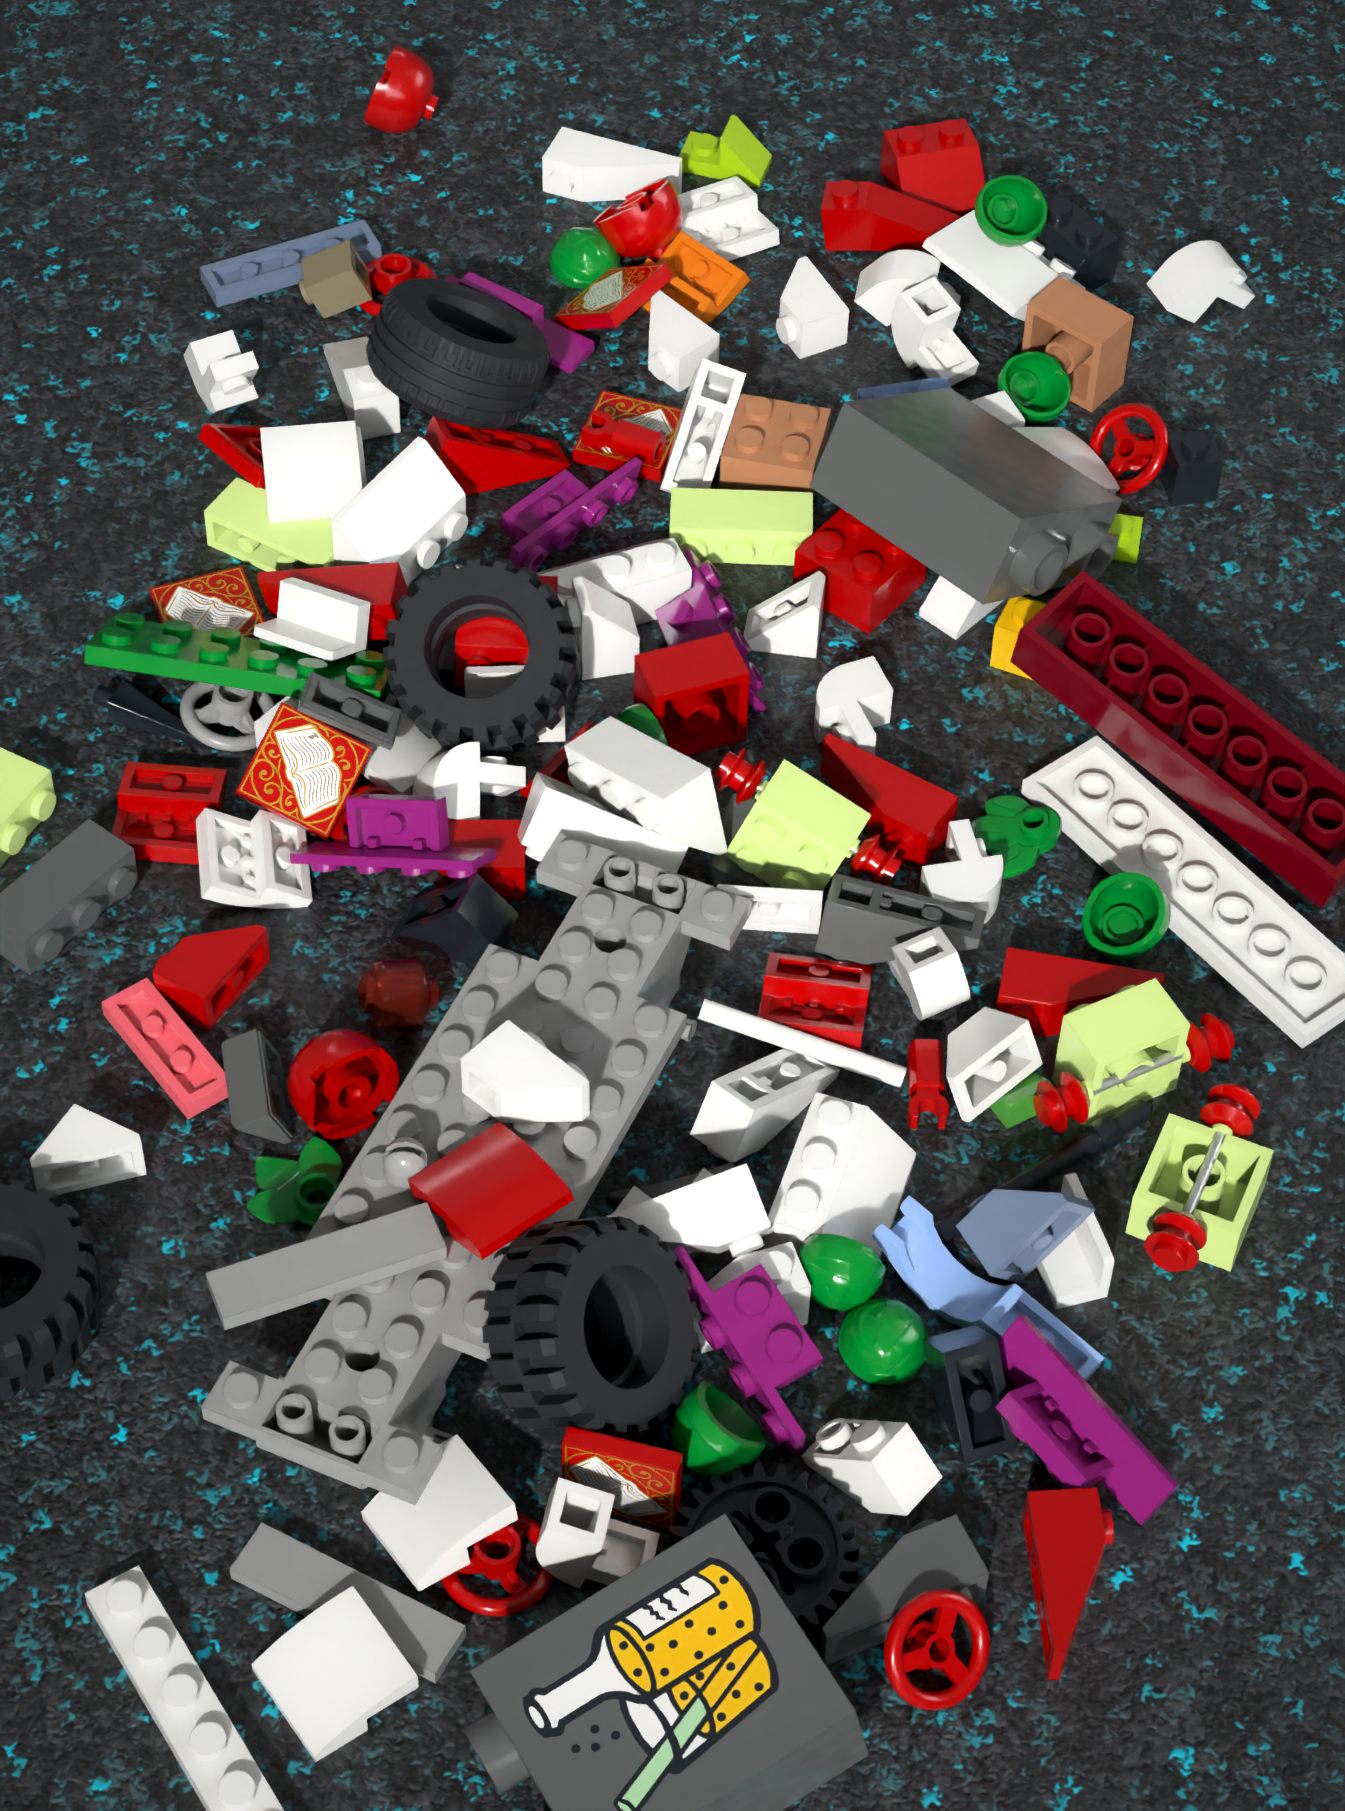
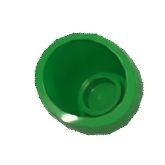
(1125, 916)
(714, 1432)

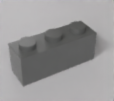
(64, 894)

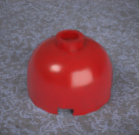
(402, 94)
(643, 221)
(341, 1082)

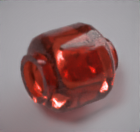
(397, 992)

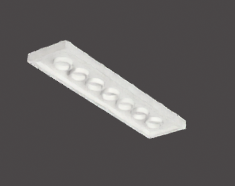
(1212, 896)

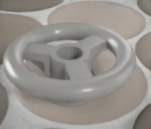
(228, 707)

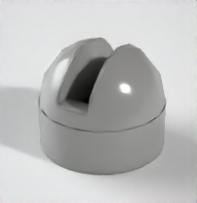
(403, 1160)

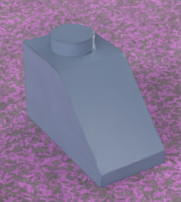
(1020, 1228)

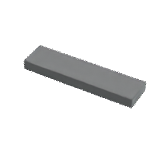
(326, 1265)
(308, 1579)

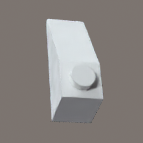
(603, 169)
(360, 391)
(702, 426)
(758, 1102)
(707, 1215)

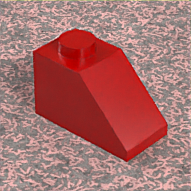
(506, 872)
(211, 972)

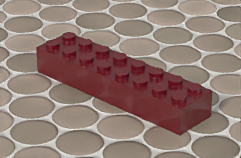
(1191, 732)

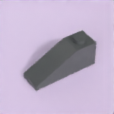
(870, 918)
(923, 1560)

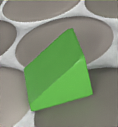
(1018, 1102)

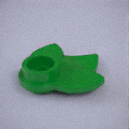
(1010, 832)
(292, 1186)

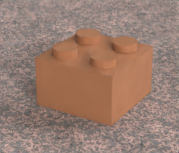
(1083, 336)
(773, 445)

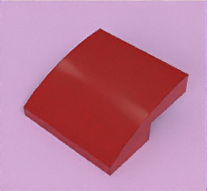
(161, 809)
(817, 997)
(490, 1190)

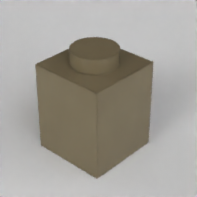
(335, 279)

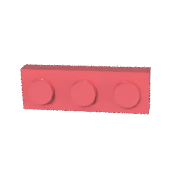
(166, 1047)

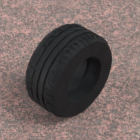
(457, 353)

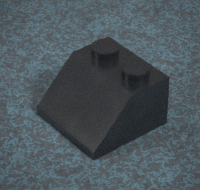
(1079, 242)

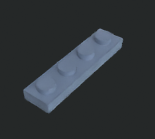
(280, 264)

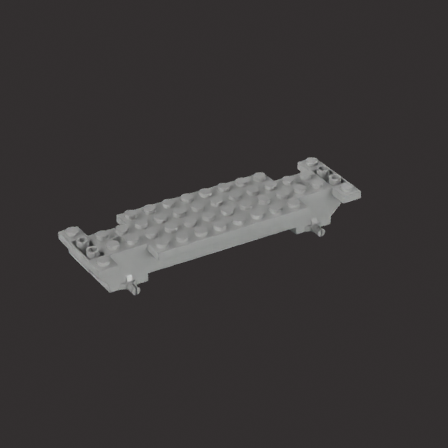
(594, 1003)

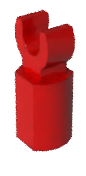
(624, 438)
(926, 1081)

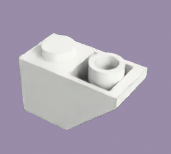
(603, 629)
(522, 1080)
(874, 1463)

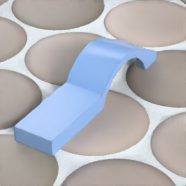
(964, 1297)

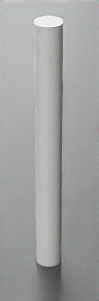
(802, 1043)

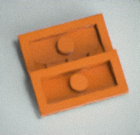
(700, 278)

